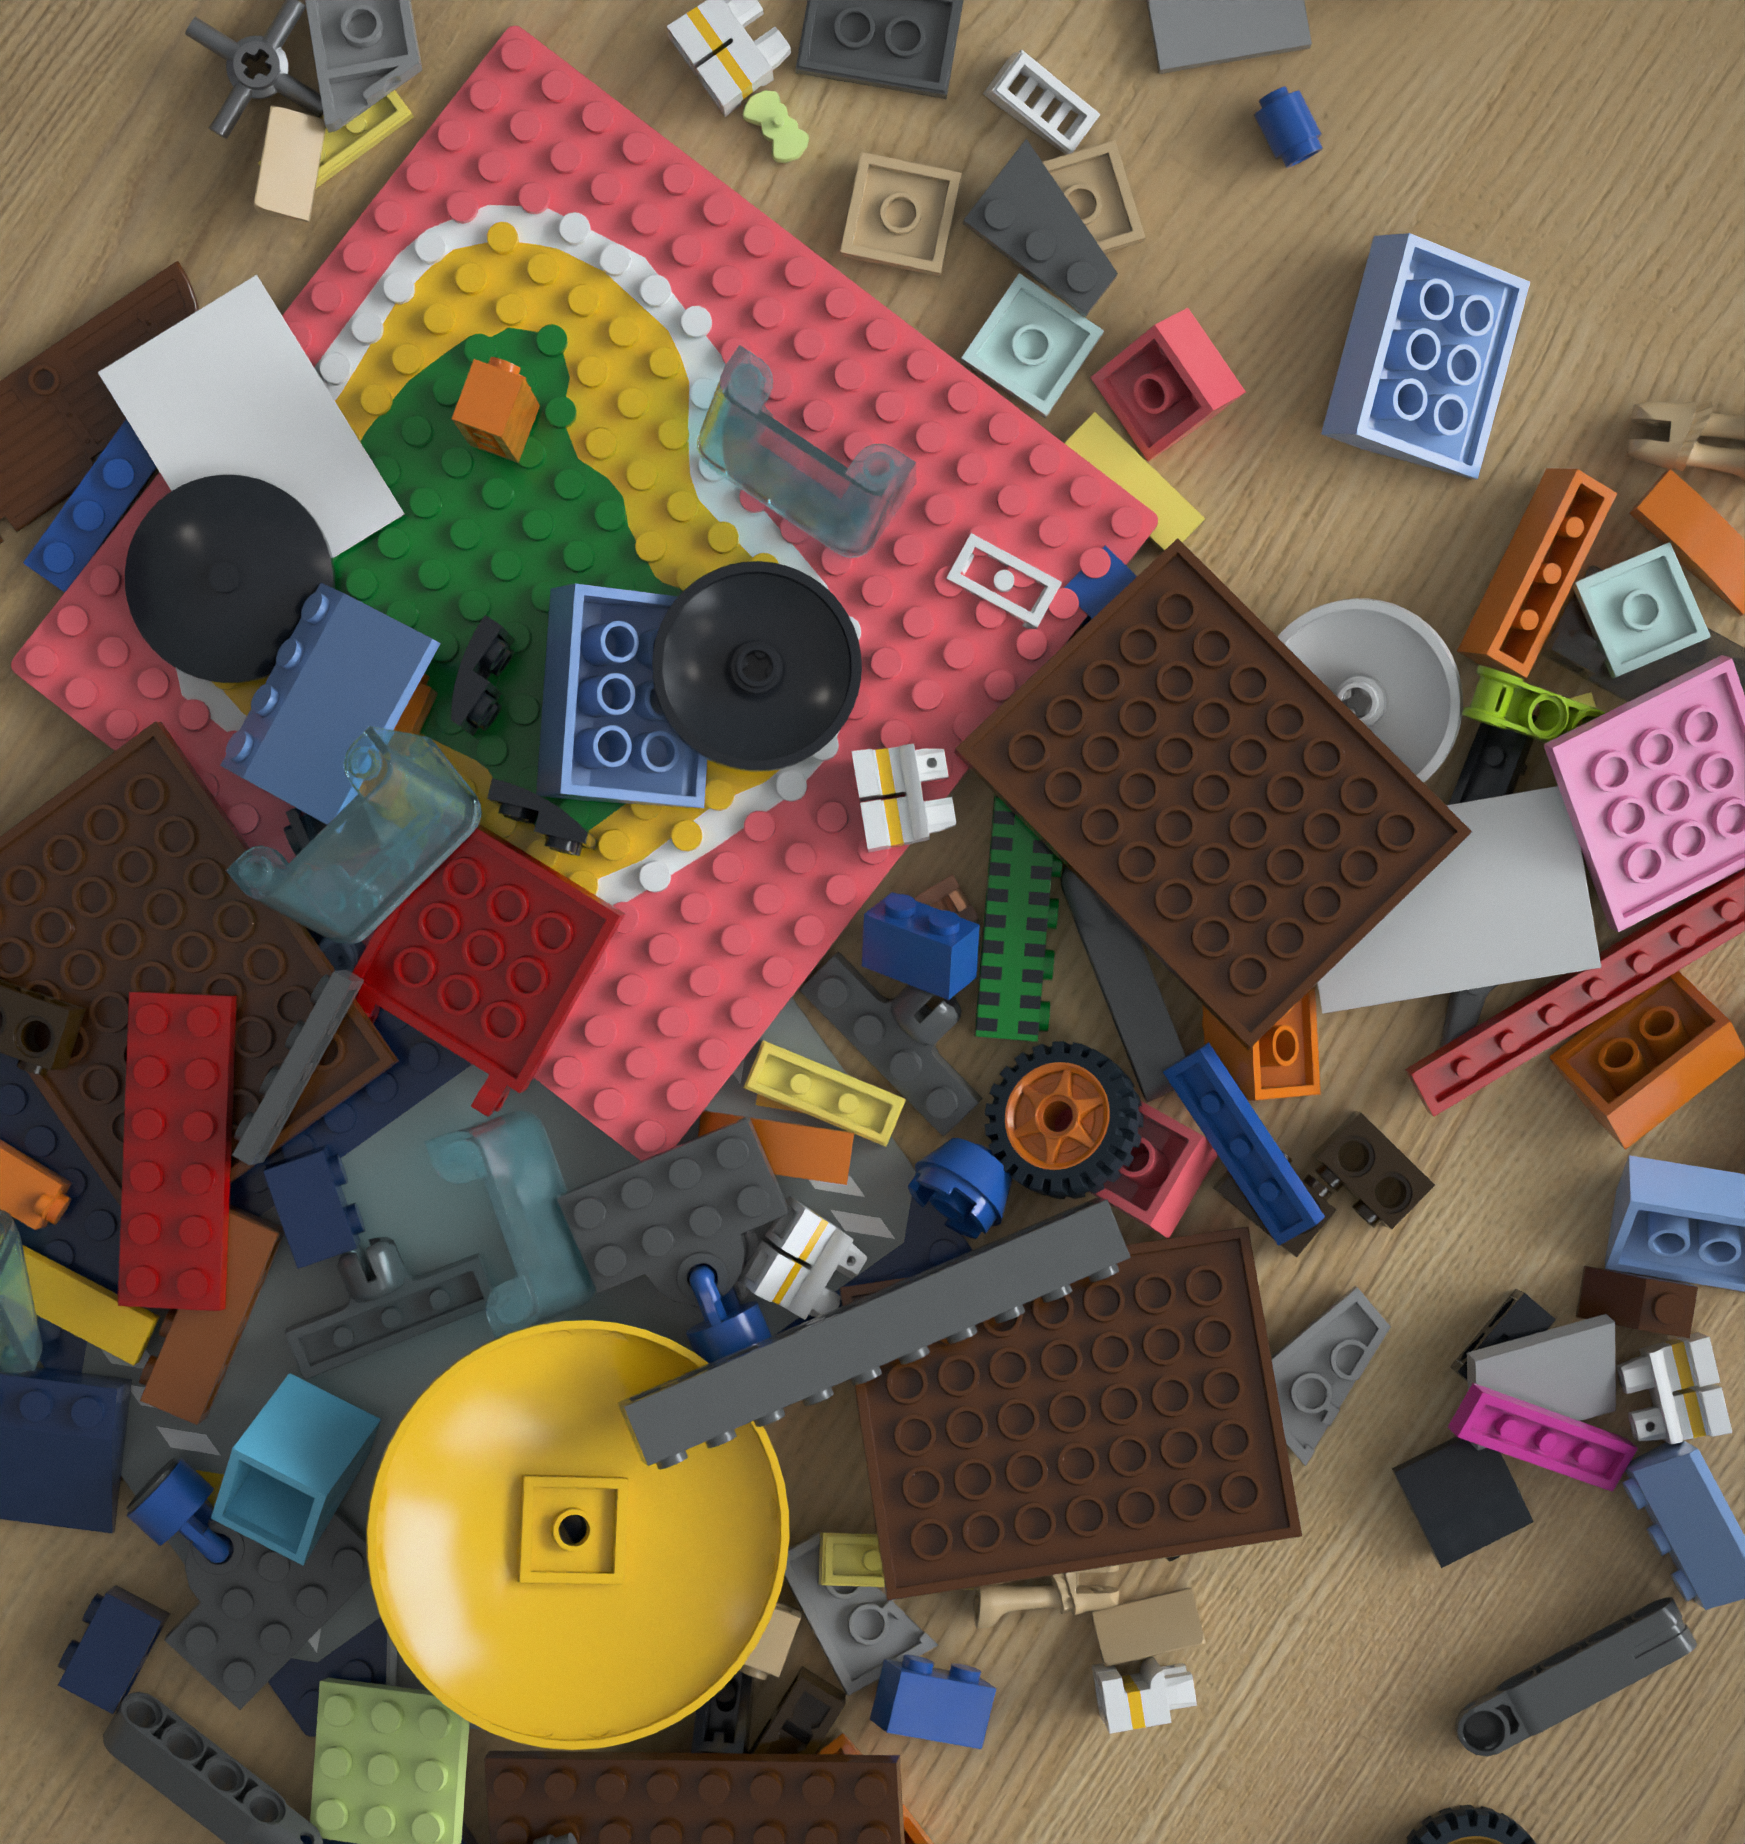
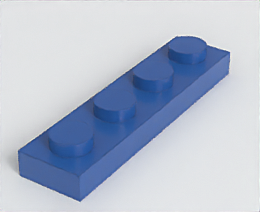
(93, 509)
(1243, 1144)

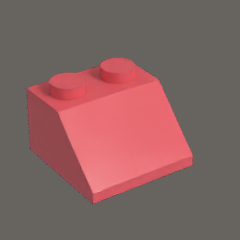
(1167, 383)

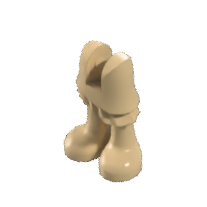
(1686, 425)
(1063, 1593)

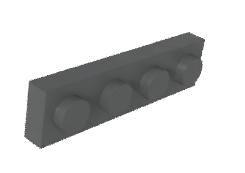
(285, 1084)

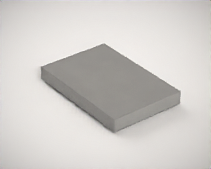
(1224, 31)
(1554, 1369)

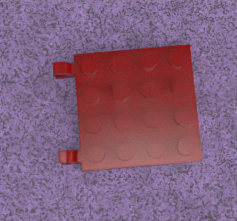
(488, 959)

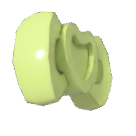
(776, 126)

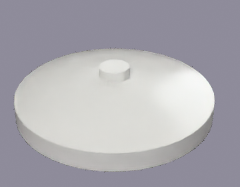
(1387, 673)

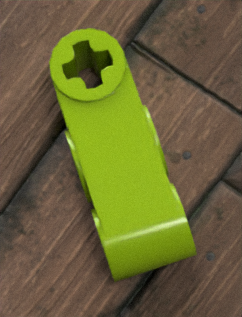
(1509, 704)

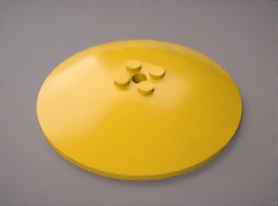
(589, 1634)

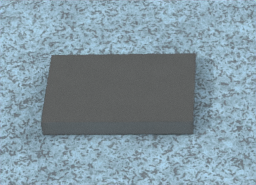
(882, 43)

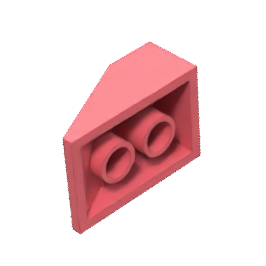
(1163, 1171)

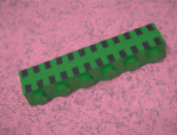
(1016, 931)

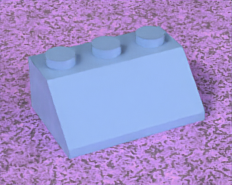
(1679, 1223)
(1690, 1523)

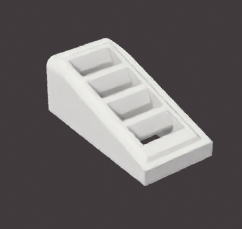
(1053, 88)

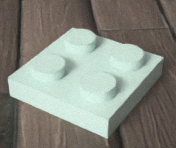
(1032, 345)
(1641, 610)

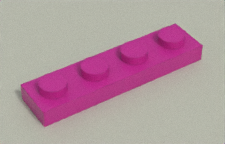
(1542, 1437)

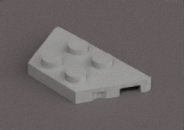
(361, 53)

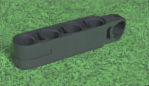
(1126, 987)
(1575, 1678)
(201, 1776)

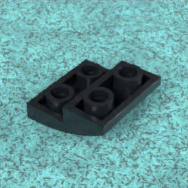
(473, 695)
(553, 824)
(1461, 1498)

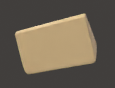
(289, 164)
(1148, 1627)

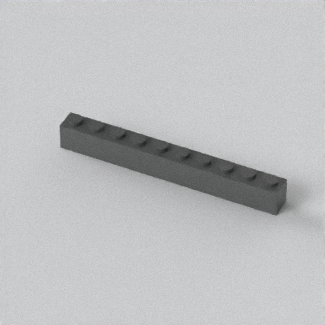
(874, 1331)

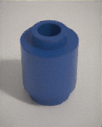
(1288, 126)

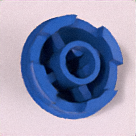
(963, 1185)

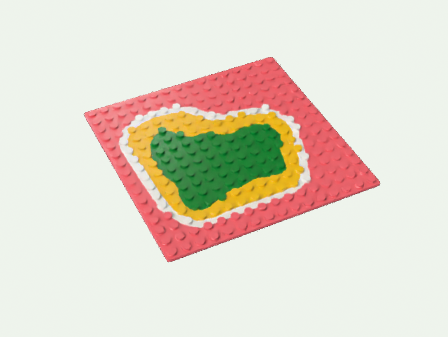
(621, 286)

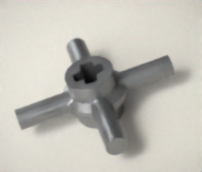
(253, 48)

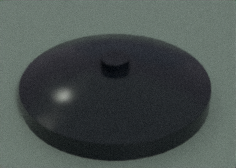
(224, 575)
(756, 666)

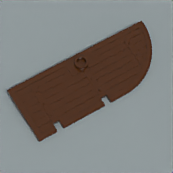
(59, 408)

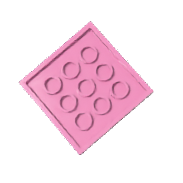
(1659, 792)

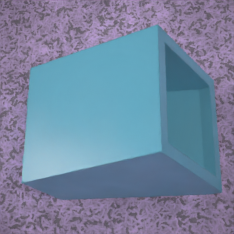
(294, 1468)

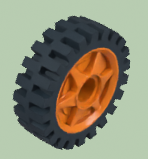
(1101, 1125)

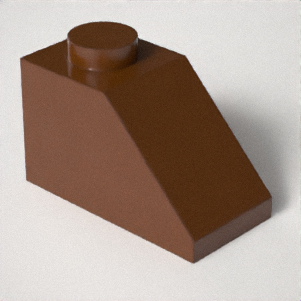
(1638, 1301)

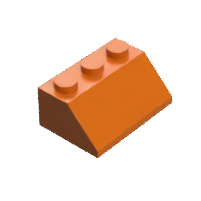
(1649, 1057)
(1280, 1062)

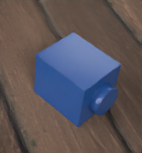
(1097, 593)

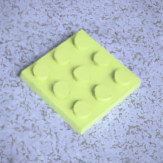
(387, 1765)

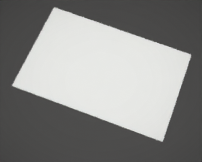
(244, 400)
(1488, 915)

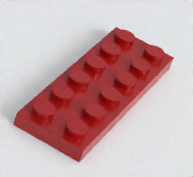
(177, 1151)

